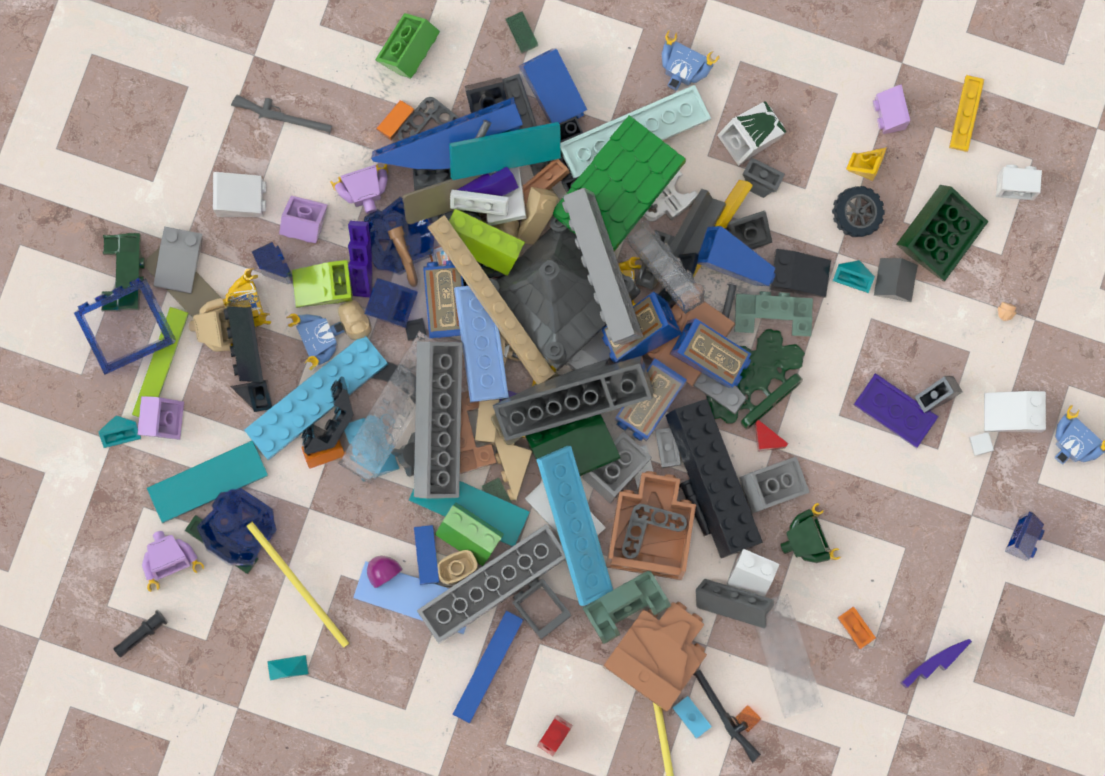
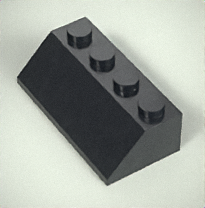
(244, 341)

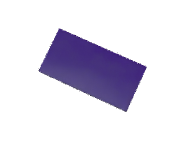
(895, 410)

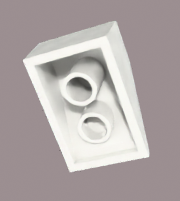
(1015, 411)

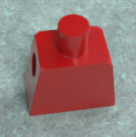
(554, 735)

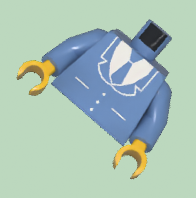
(684, 63)
(317, 337)
(1076, 440)

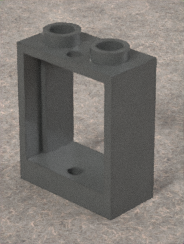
(534, 586)

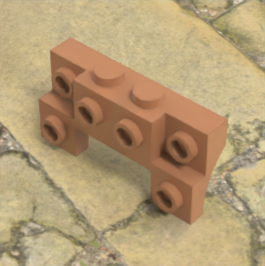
(470, 456)

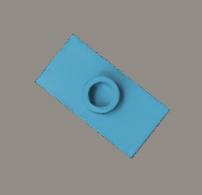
(692, 717)

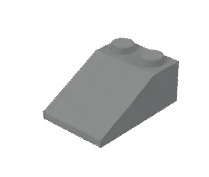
(178, 259)
(591, 353)
(618, 474)
(774, 484)

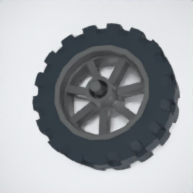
(875, 215)

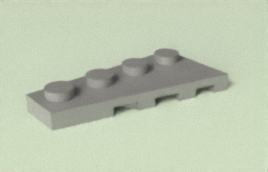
(728, 397)

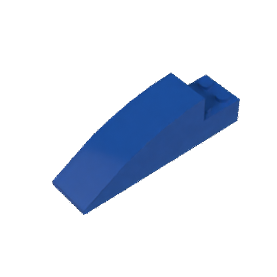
(431, 147)

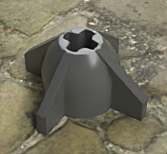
(406, 455)

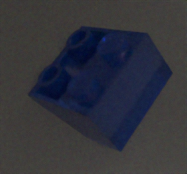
(270, 263)
(391, 303)

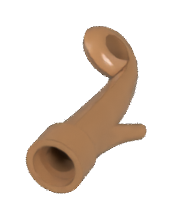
(397, 235)

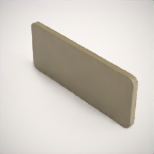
(431, 200)
(201, 290)

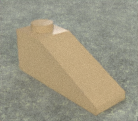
(538, 213)

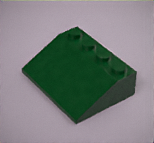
(942, 232)
(587, 437)

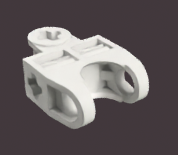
(671, 202)

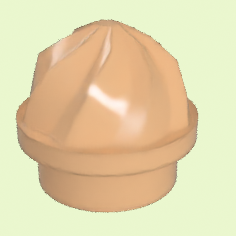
(1006, 311)

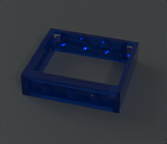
(119, 292)

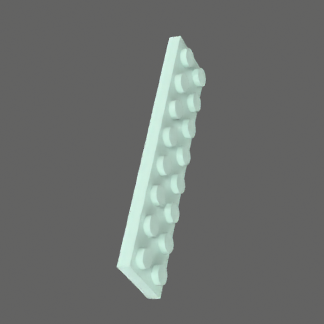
(663, 118)

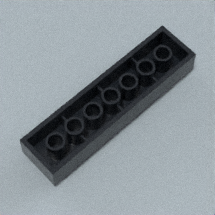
(713, 478)

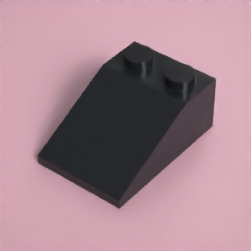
(485, 94)
(800, 273)

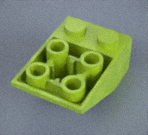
(322, 284)

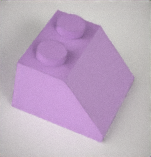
(891, 110)
(303, 219)
(160, 417)

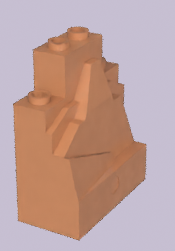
(662, 549)
(659, 654)

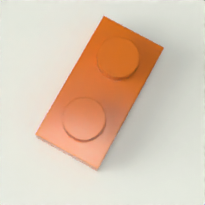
(856, 627)

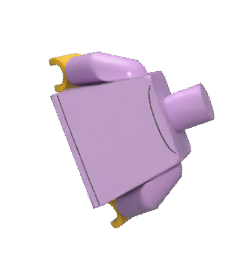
(363, 186)
(166, 557)

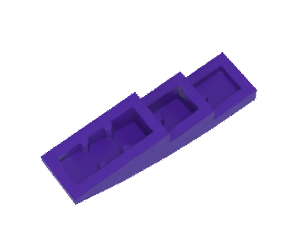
(360, 258)
(942, 659)

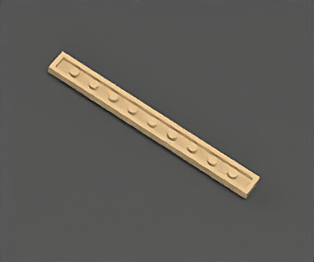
(491, 300)

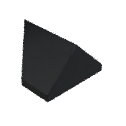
(255, 395)

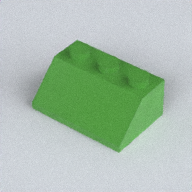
(408, 45)
(469, 532)

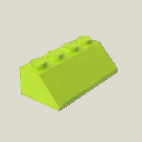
(487, 242)

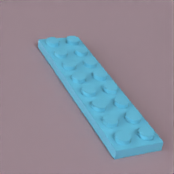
(314, 398)
(575, 525)

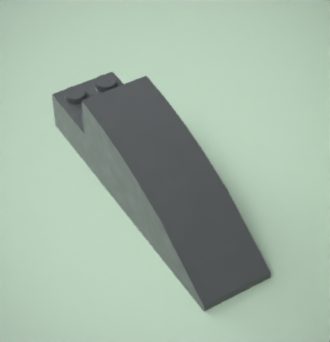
(574, 397)

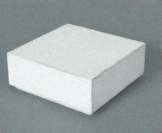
(981, 443)

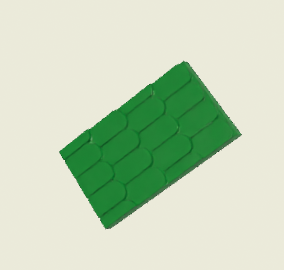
(626, 178)

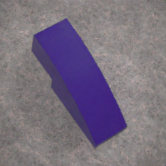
(496, 184)

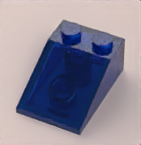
(1025, 536)

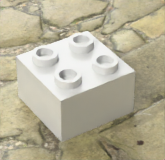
(1019, 182)

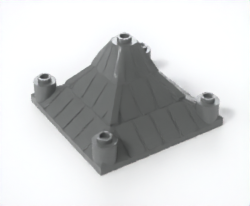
(553, 295)

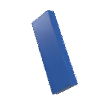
(426, 555)

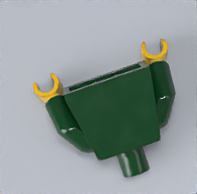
(807, 538)

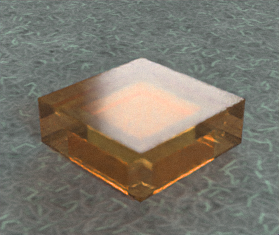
(749, 717)

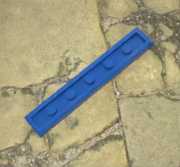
(487, 667)

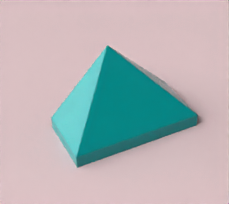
(854, 275)
(118, 431)
(288, 667)

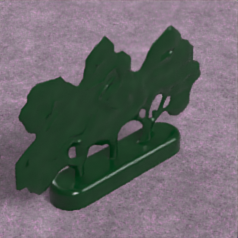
(758, 375)

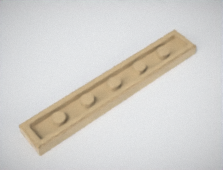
(485, 428)

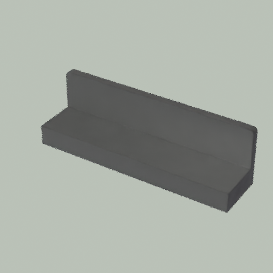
(702, 214)
(733, 603)

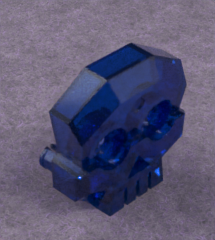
(416, 236)
(228, 540)

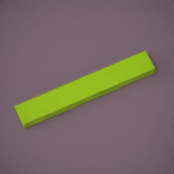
(161, 359)

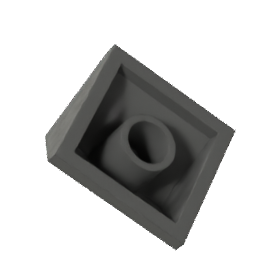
(752, 230)
(895, 279)

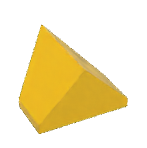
(866, 163)

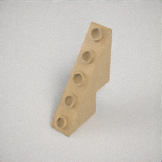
(514, 462)

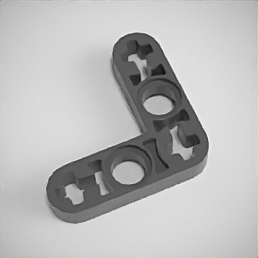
(434, 114)
(643, 522)

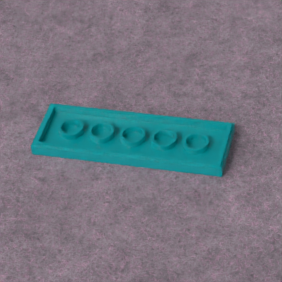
(505, 149)
(206, 481)
(491, 509)

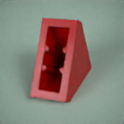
(767, 439)

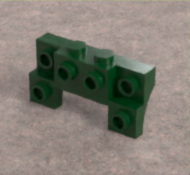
(128, 267)

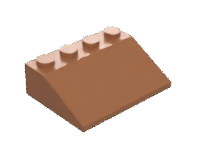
(705, 314)

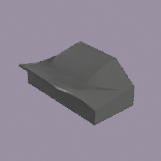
(762, 177)

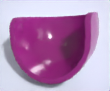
(382, 570)

